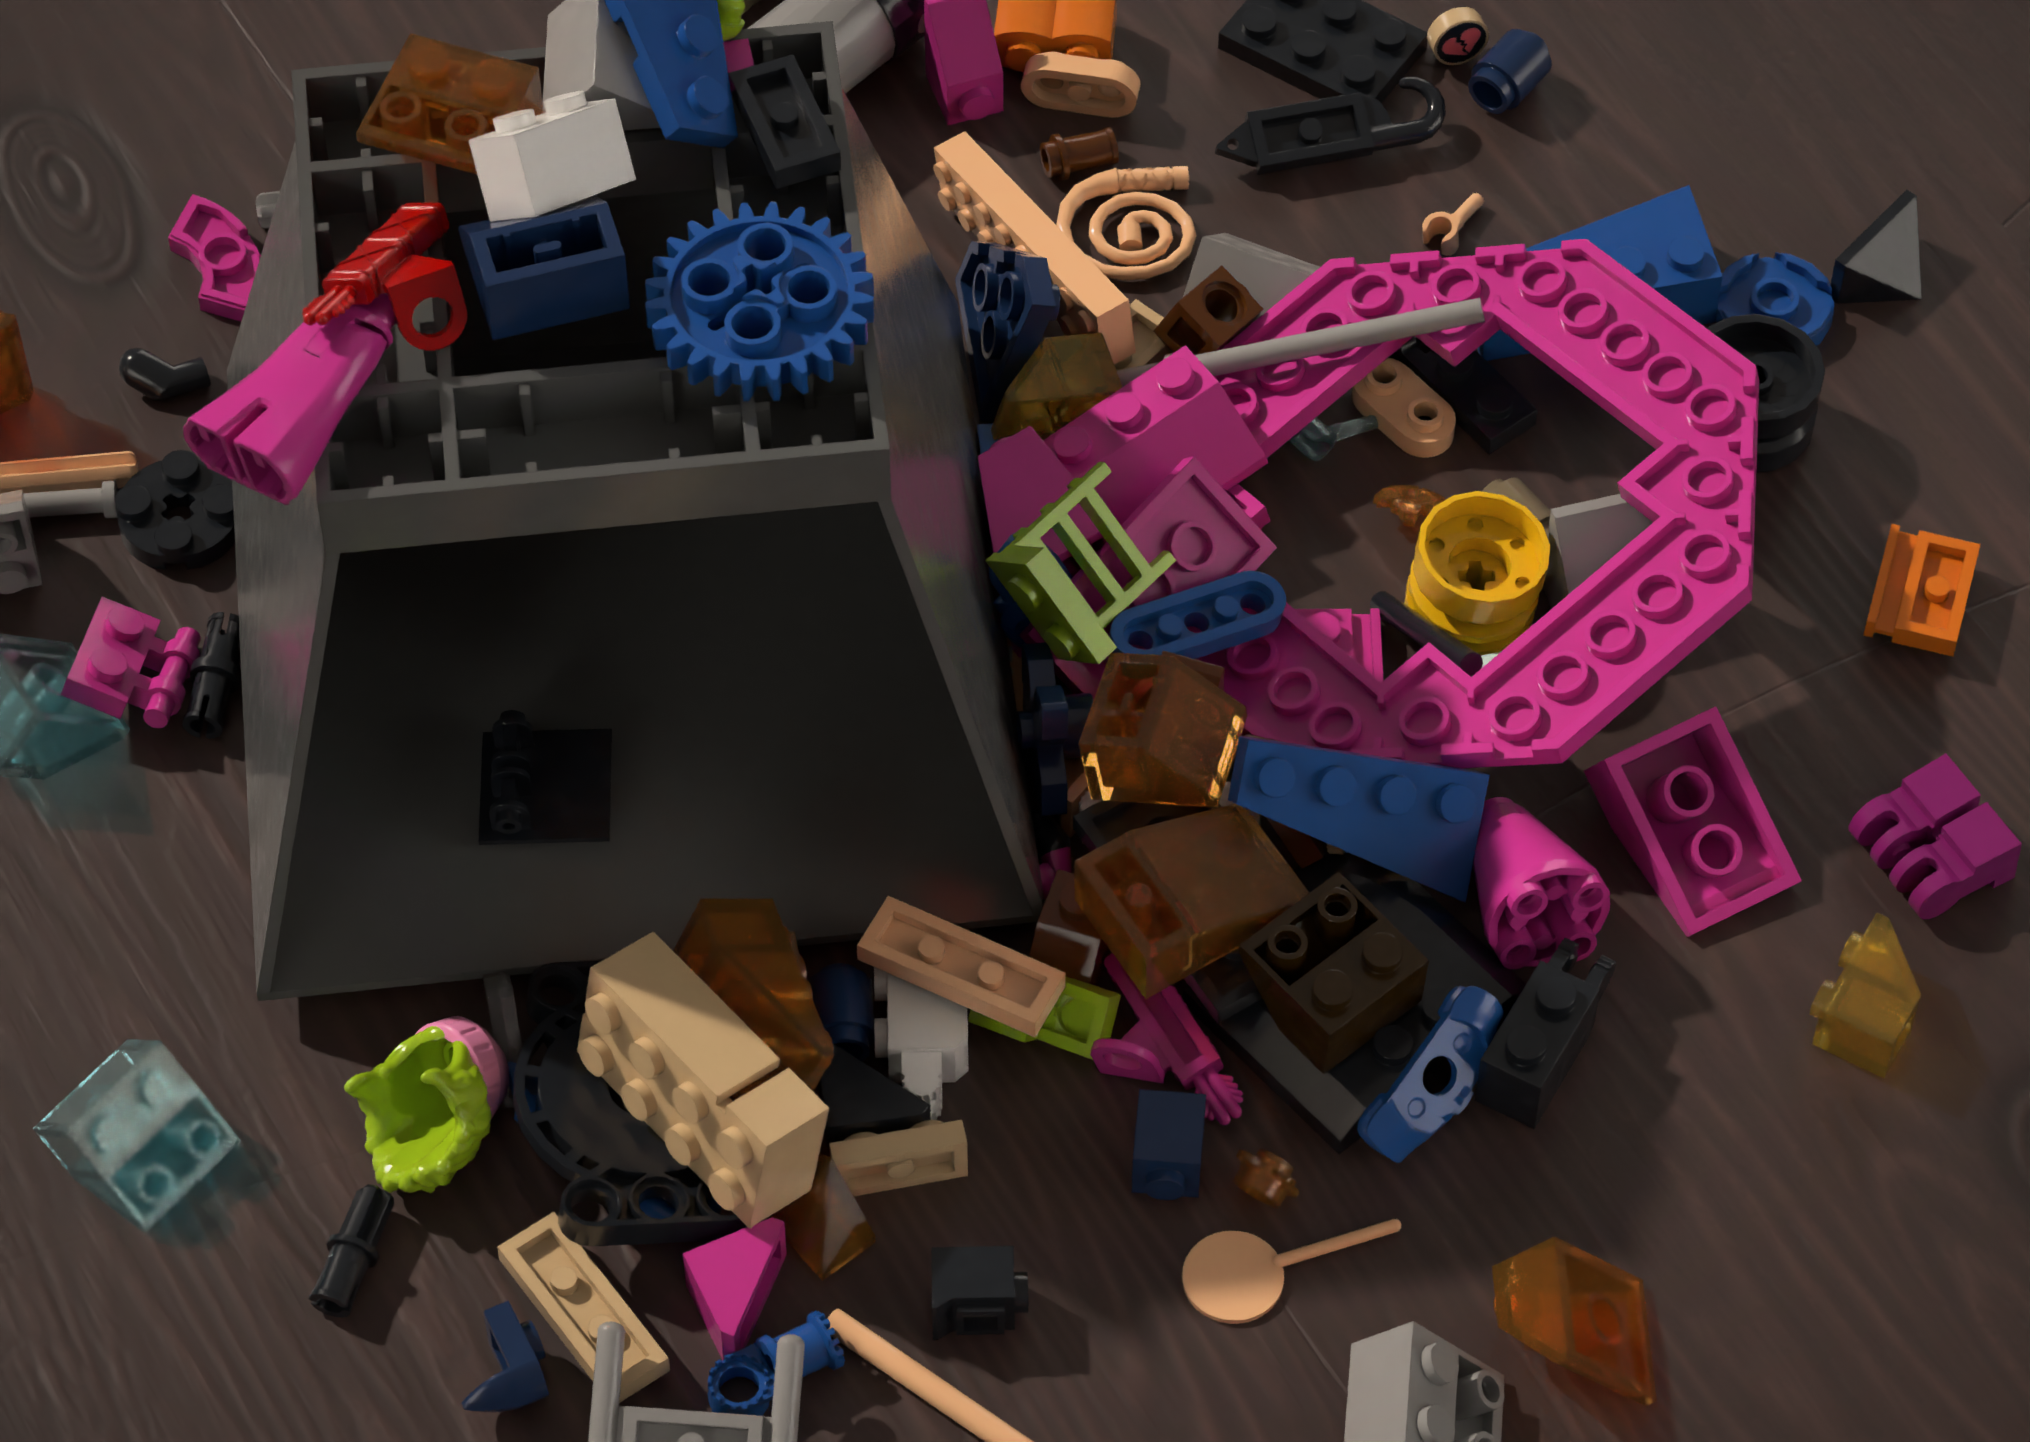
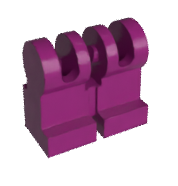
(1964, 840)

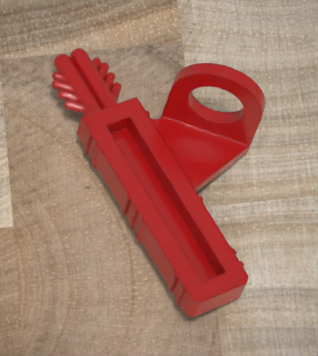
(393, 265)

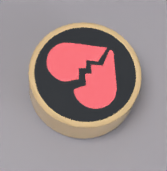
(1457, 36)

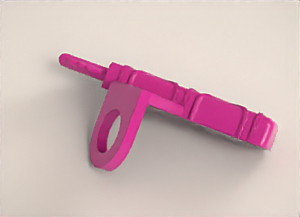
(1166, 1041)

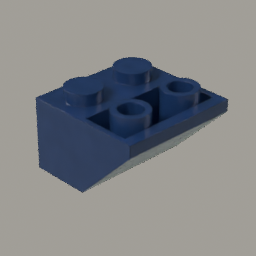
(547, 268)

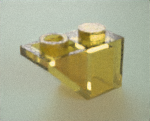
(1057, 385)
(1872, 1002)

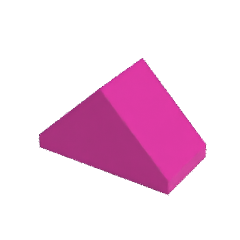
(733, 1280)

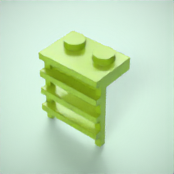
(1048, 593)

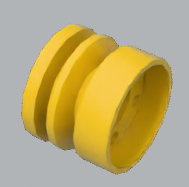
(1479, 569)

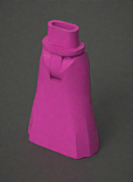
(285, 411)

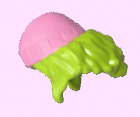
(431, 1103)

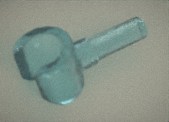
(1318, 439)

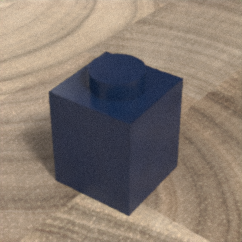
(1168, 1144)

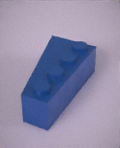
(1660, 245)

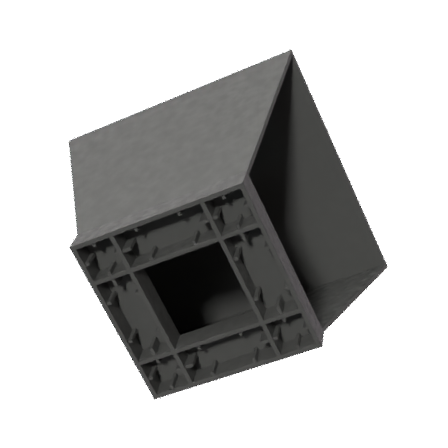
(573, 532)

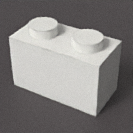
(551, 157)

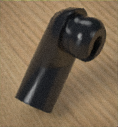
(160, 379)

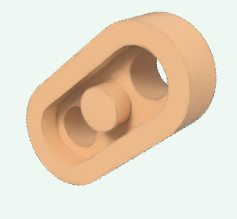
(1080, 84)
(1400, 404)

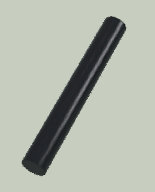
(1424, 631)

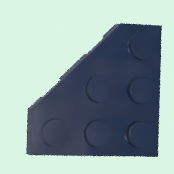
(1004, 313)

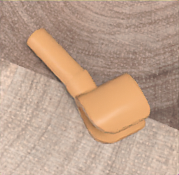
(1450, 224)

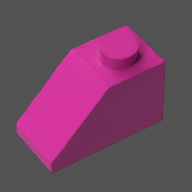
(962, 59)

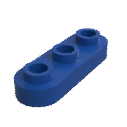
(1212, 608)

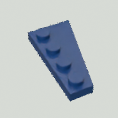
(1380, 808)

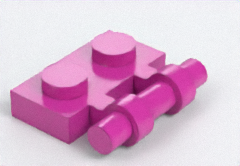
(111, 660)

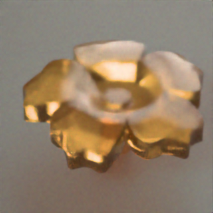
(1408, 502)

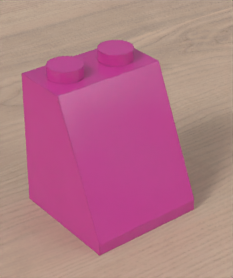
(1017, 482)

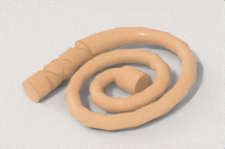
(1129, 231)

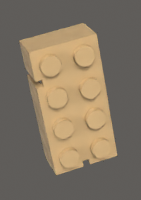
(676, 1063)

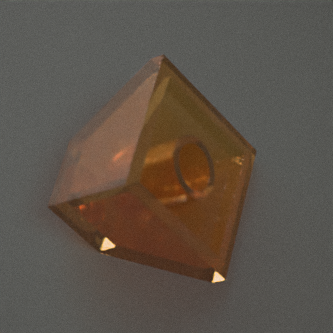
(1578, 1315)

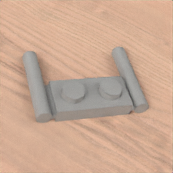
(642, 1424)

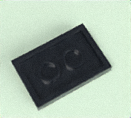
(1325, 45)

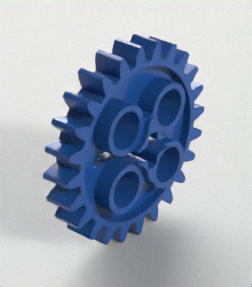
(760, 301)

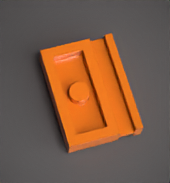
(1922, 590)

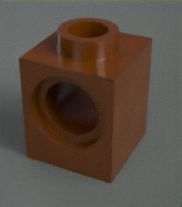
(1209, 315)

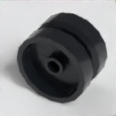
(1789, 383)

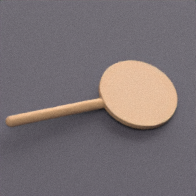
(1241, 1277)

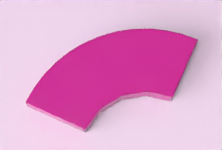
(221, 252)

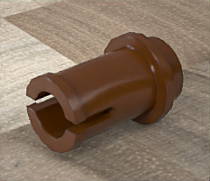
(1078, 152)

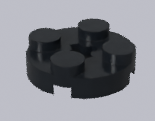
(169, 484)

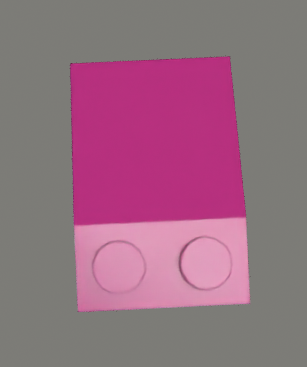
(1694, 822)

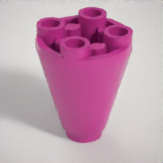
(1533, 888)

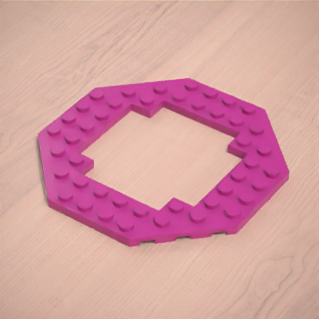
(1619, 626)

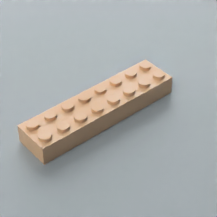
(1004, 214)

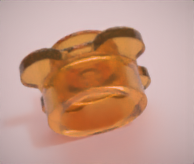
(1265, 1177)

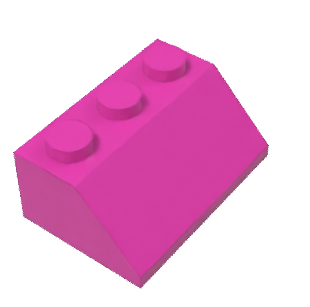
(1152, 427)

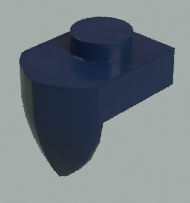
(517, 1353)

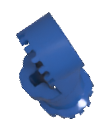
(759, 1360)

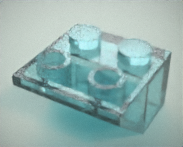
(137, 1132)

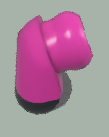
(1053, 848)

